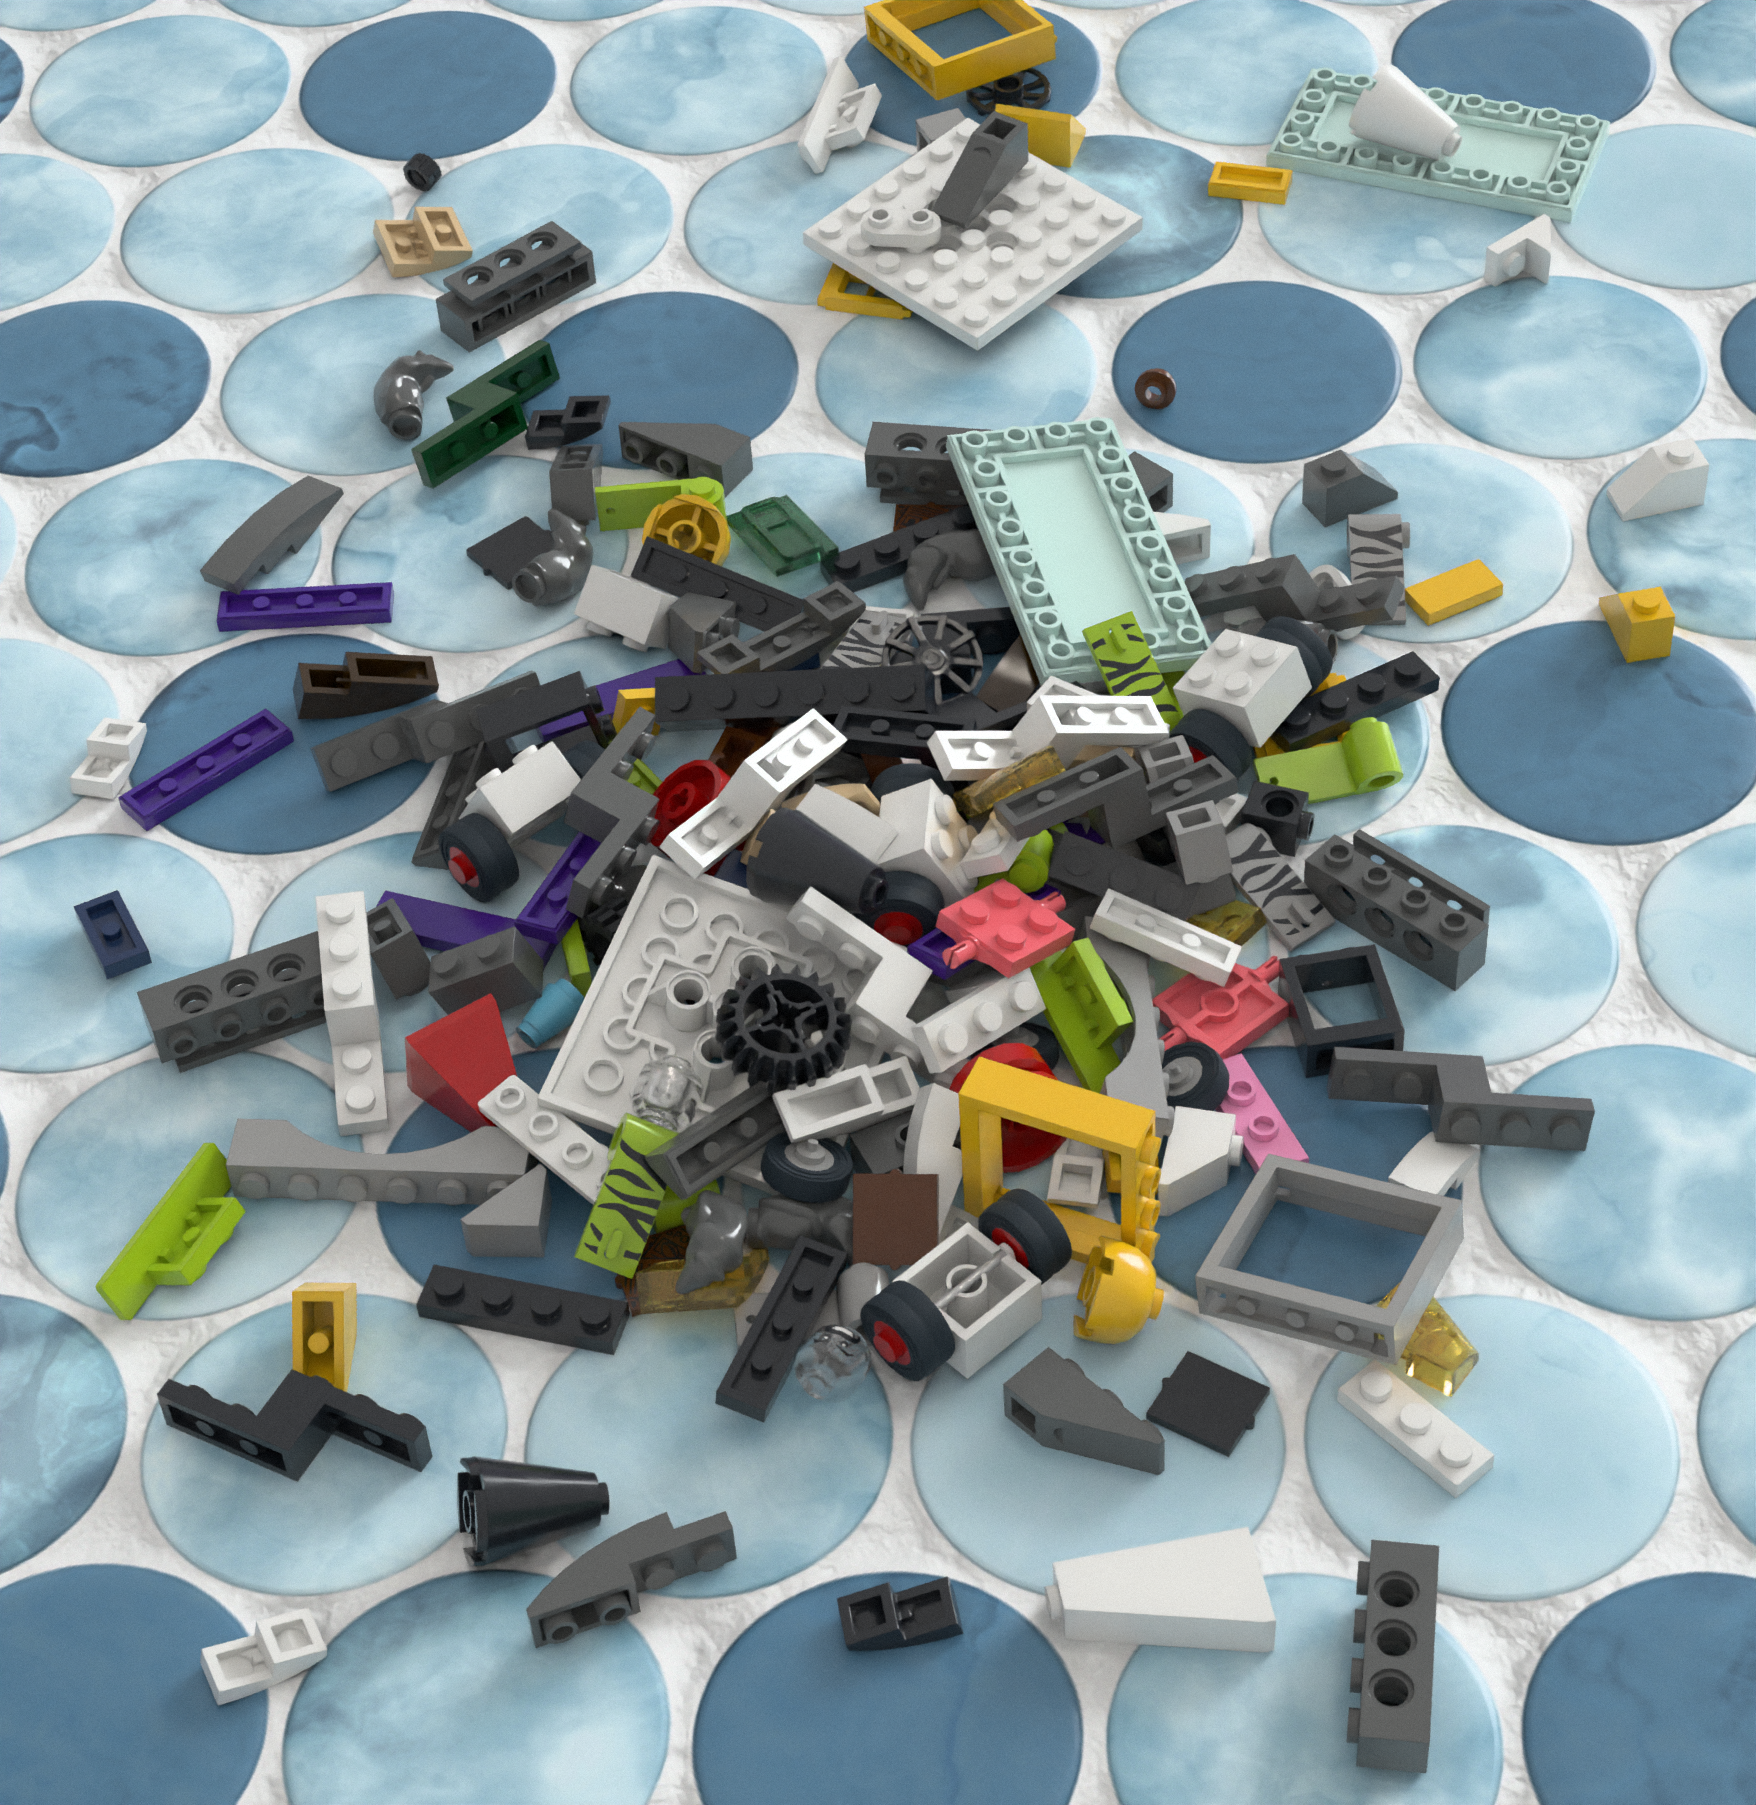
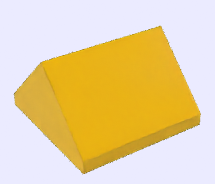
(1051, 135)

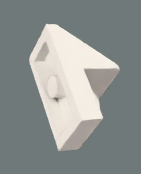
(1519, 251)

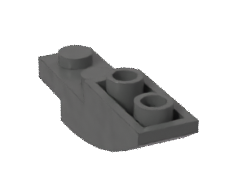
(606, 1579)

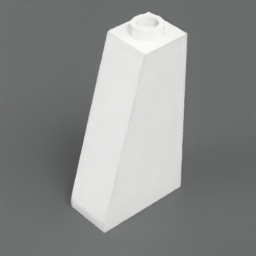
(1168, 1594)

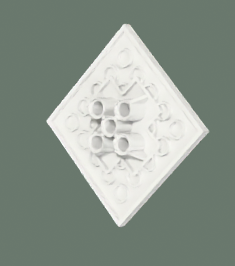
(999, 268)
(672, 946)

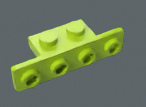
(1083, 1010)
(176, 1235)

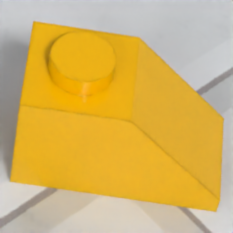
(1640, 623)
(324, 1330)

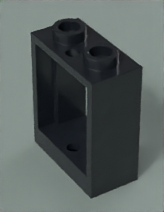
(540, 707)
(1330, 971)

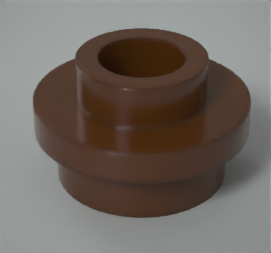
(1163, 381)

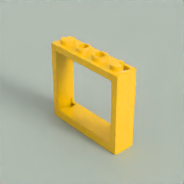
(890, 29)
(1071, 1112)

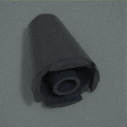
(805, 854)
(524, 1506)

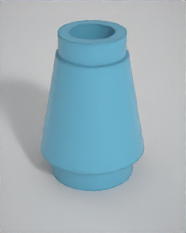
(550, 1013)

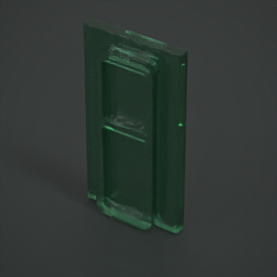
(781, 535)

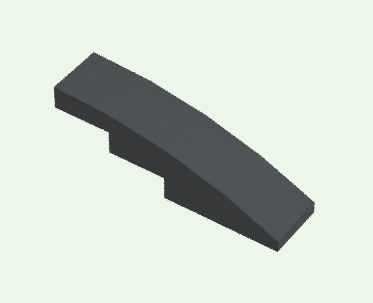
(268, 533)

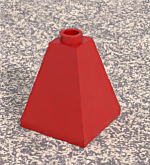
(460, 1061)

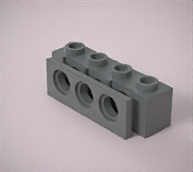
(525, 274)
(927, 469)
(1455, 935)
(226, 1011)
(1397, 1656)

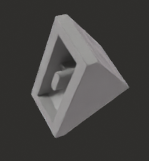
(512, 1220)

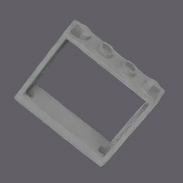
(1318, 1315)

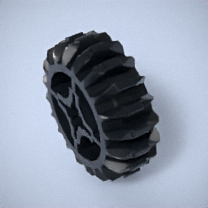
(775, 1045)

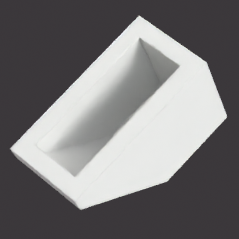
(1661, 481)
(1197, 1157)

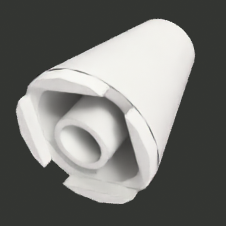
(1404, 117)

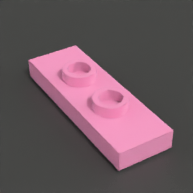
(1257, 1117)

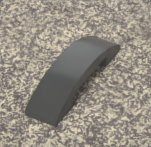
(823, 620)

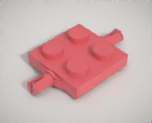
(1004, 928)
(1222, 1016)

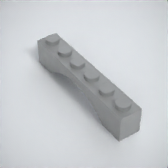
(1140, 1074)
(283, 1162)

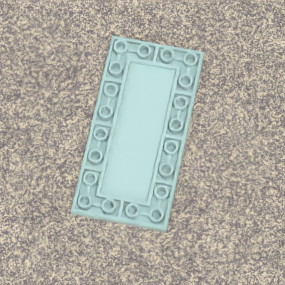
(1506, 161)
(1075, 543)

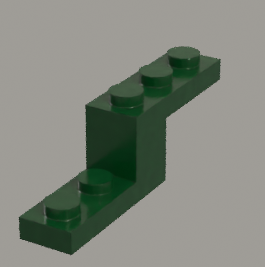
(485, 414)

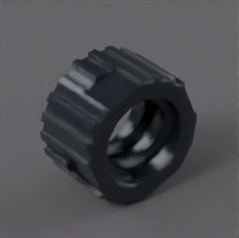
(422, 172)

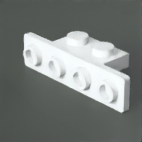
(838, 116)
(548, 1136)

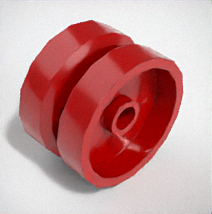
(684, 795)
(1021, 1144)

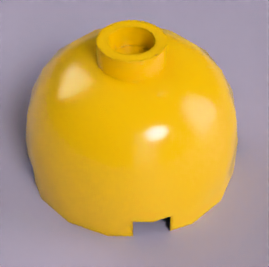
(690, 526)
(1117, 1293)

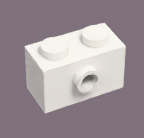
(626, 607)

